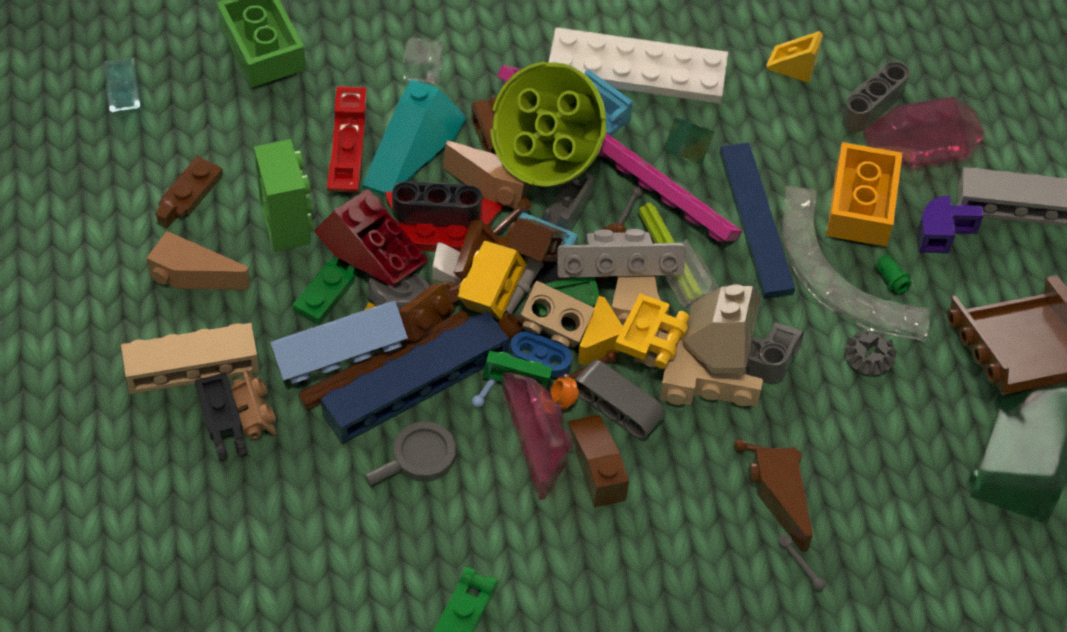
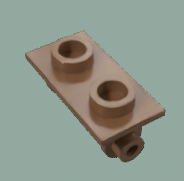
(250, 394)

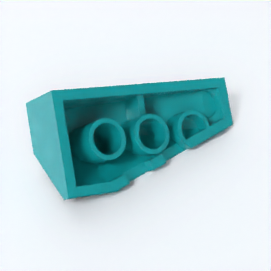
(414, 136)

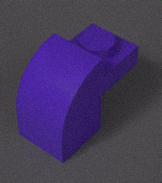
(941, 223)

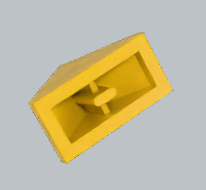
(796, 57)
(600, 333)

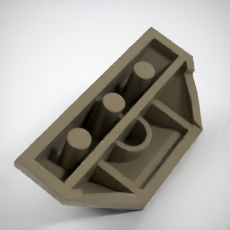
(723, 328)

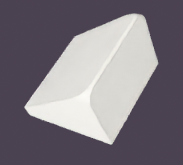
(445, 263)

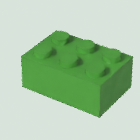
(261, 39)
(284, 194)

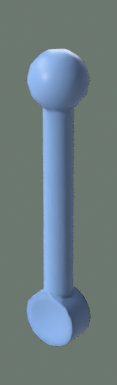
(478, 400)

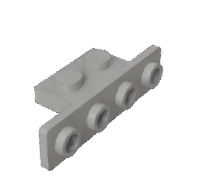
(620, 255)

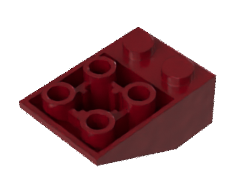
(370, 239)

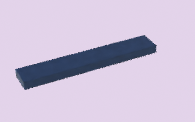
(757, 221)

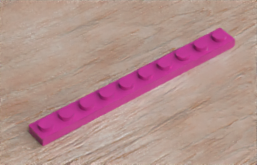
(653, 179)

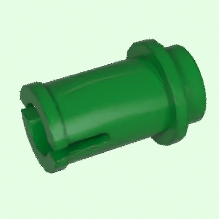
(893, 274)

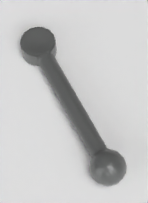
(636, 192)
(785, 542)

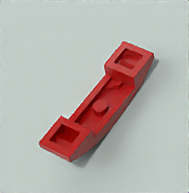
(347, 139)

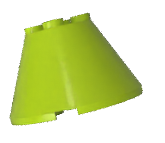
(548, 124)

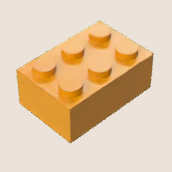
(864, 194)

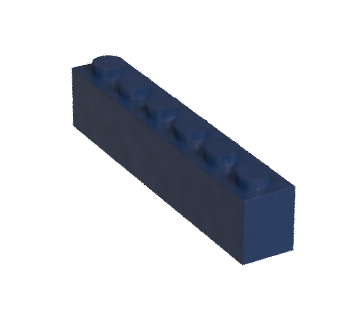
(412, 377)

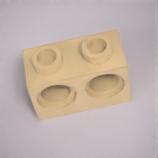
(558, 306)

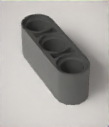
(875, 96)
(619, 399)

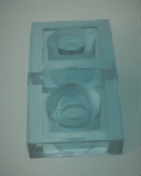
(121, 84)

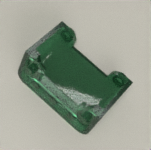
(1026, 453)

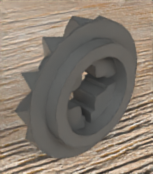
(877, 362)

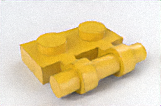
(643, 325)

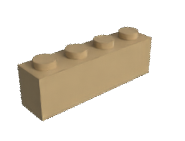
(189, 357)

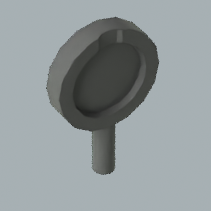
(420, 453)

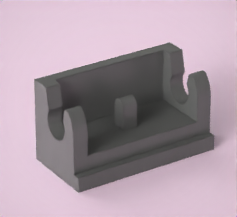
(570, 203)

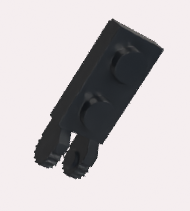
(220, 412)

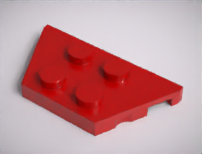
(429, 235)

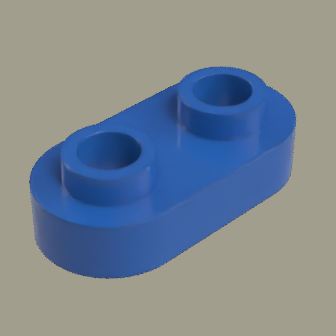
(543, 351)

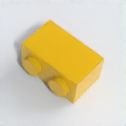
(492, 279)

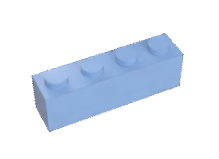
(339, 340)

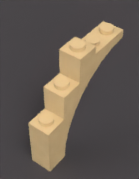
(685, 373)

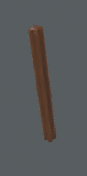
(312, 395)

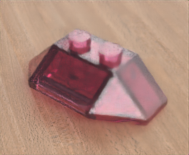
(927, 131)
(538, 430)

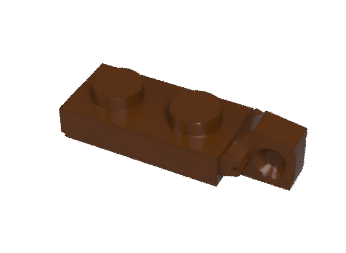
(187, 191)
(429, 308)

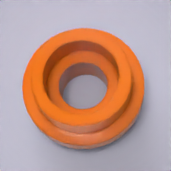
(564, 392)

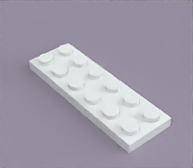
(644, 64)

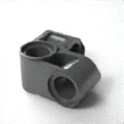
(773, 356)

